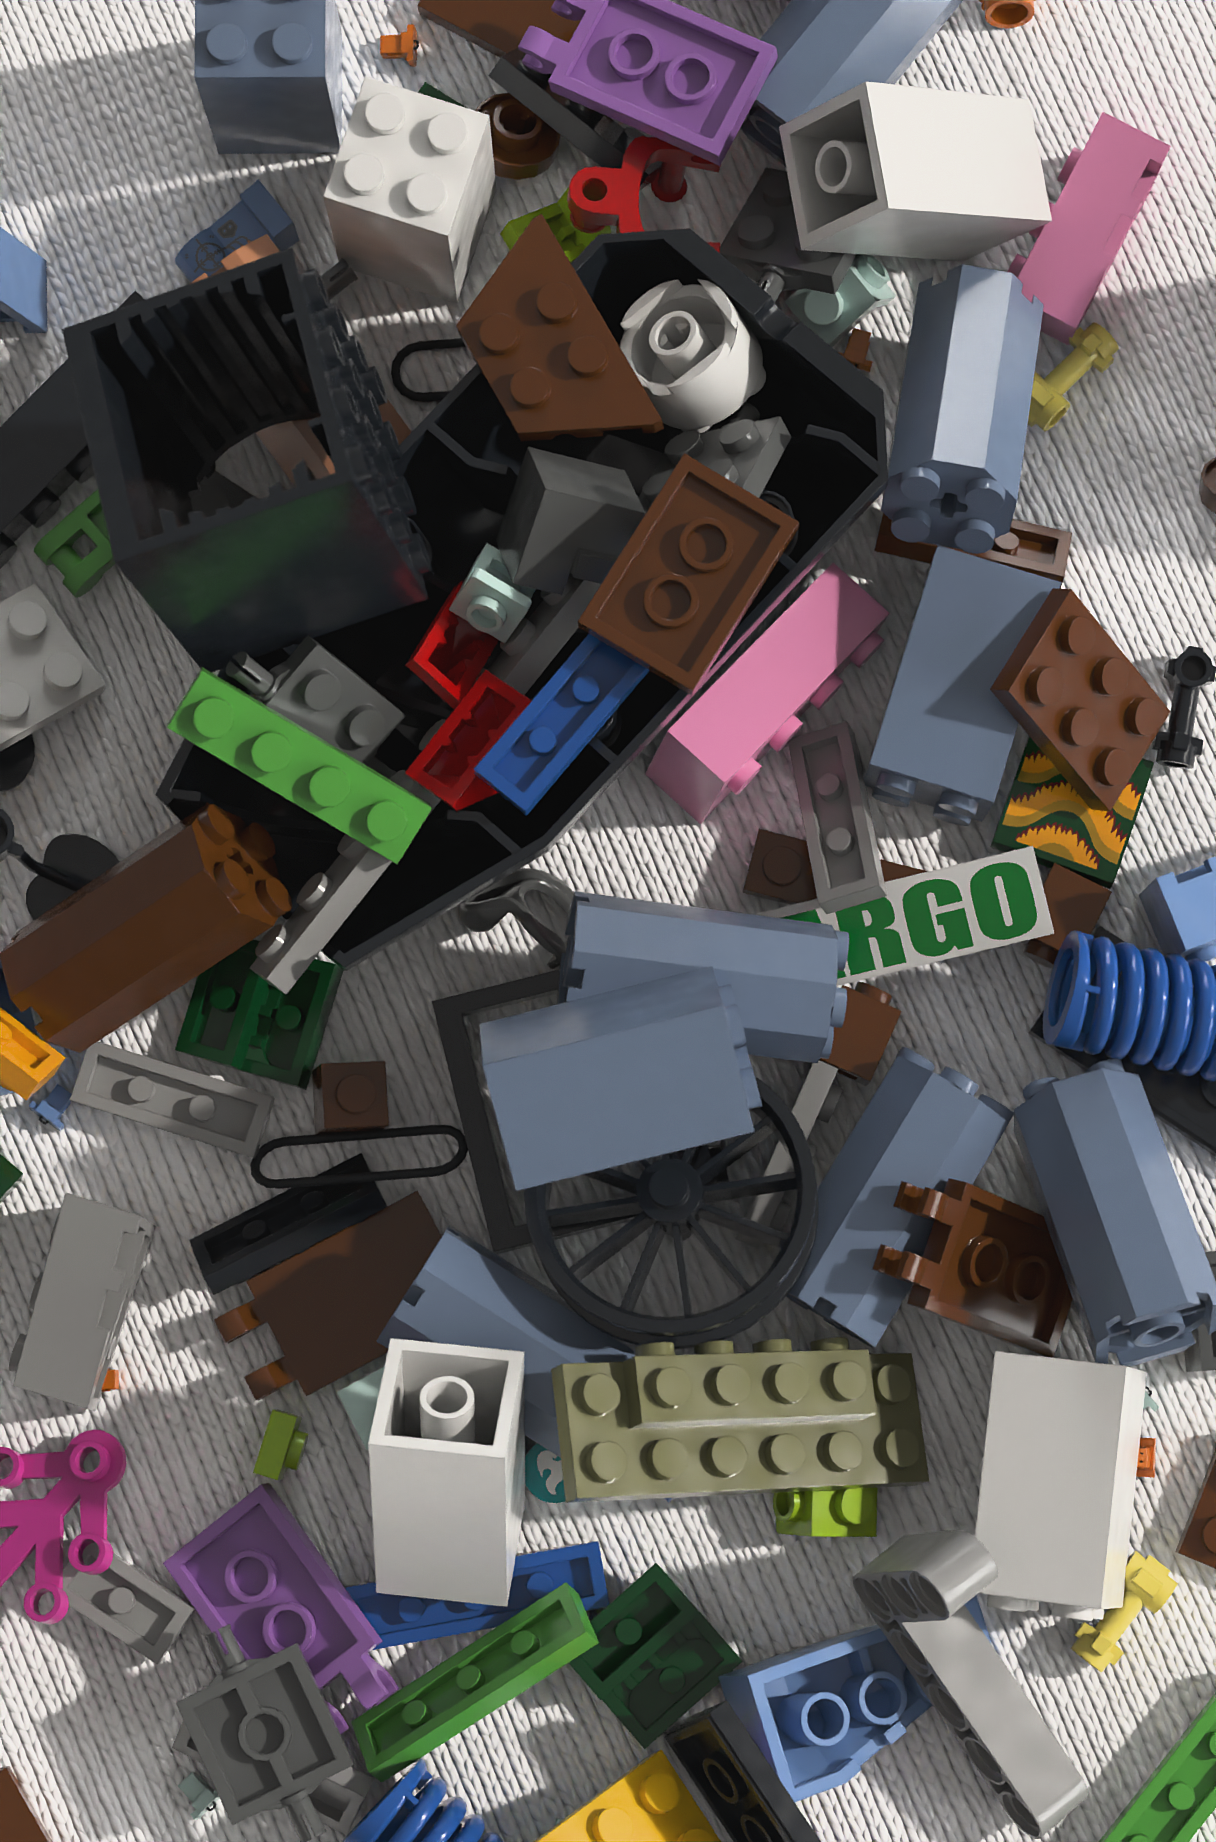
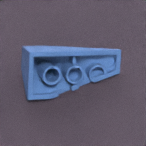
(828, 1706)

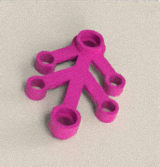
(41, 1521)

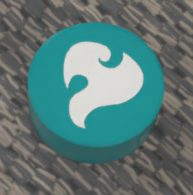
(544, 1475)

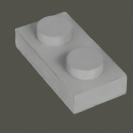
(127, 1604)

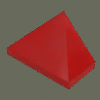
(451, 654)
(464, 739)

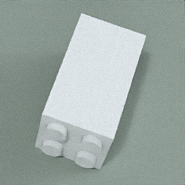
(914, 172)
(411, 189)
(448, 1471)
(1059, 1482)

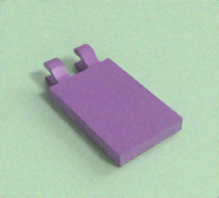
(655, 69)
(278, 1591)

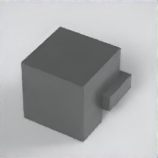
(566, 520)

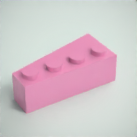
(766, 692)

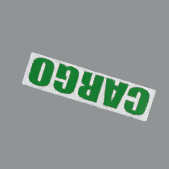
(938, 915)

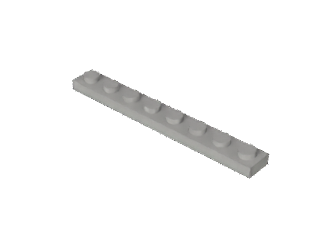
(332, 896)

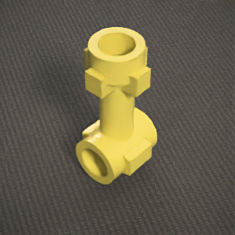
(1091, 348)
(1146, 1586)

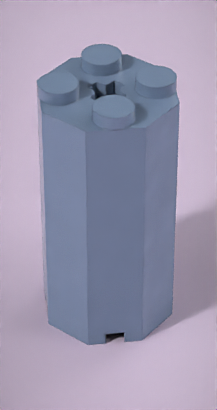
(833, 48)
(963, 410)
(776, 966)
(914, 1132)
(1115, 1214)
(486, 1302)

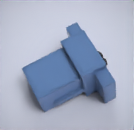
(53, 1107)

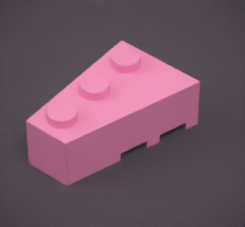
(1089, 222)

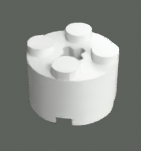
(692, 353)

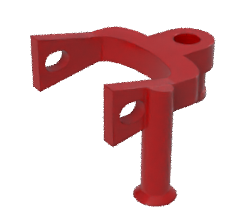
(611, 195)

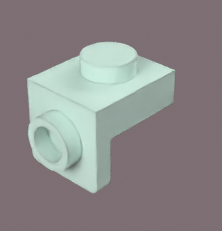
(838, 313)
(490, 597)

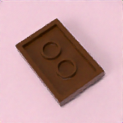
(688, 574)
(1080, 699)

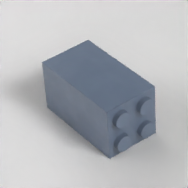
(270, 75)
(942, 725)
(619, 1077)

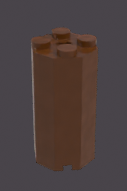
(146, 927)

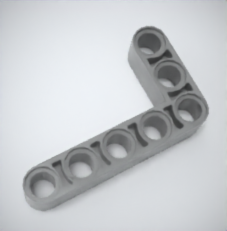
(919, 1603)

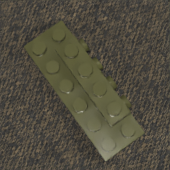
(738, 1421)

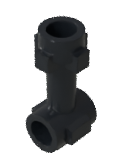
(1186, 677)

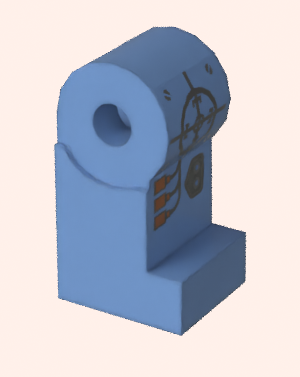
(245, 222)

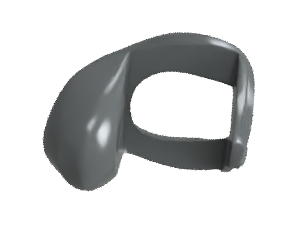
(507, 896)

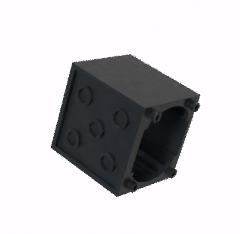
(187, 380)

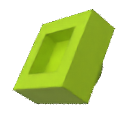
(281, 1445)

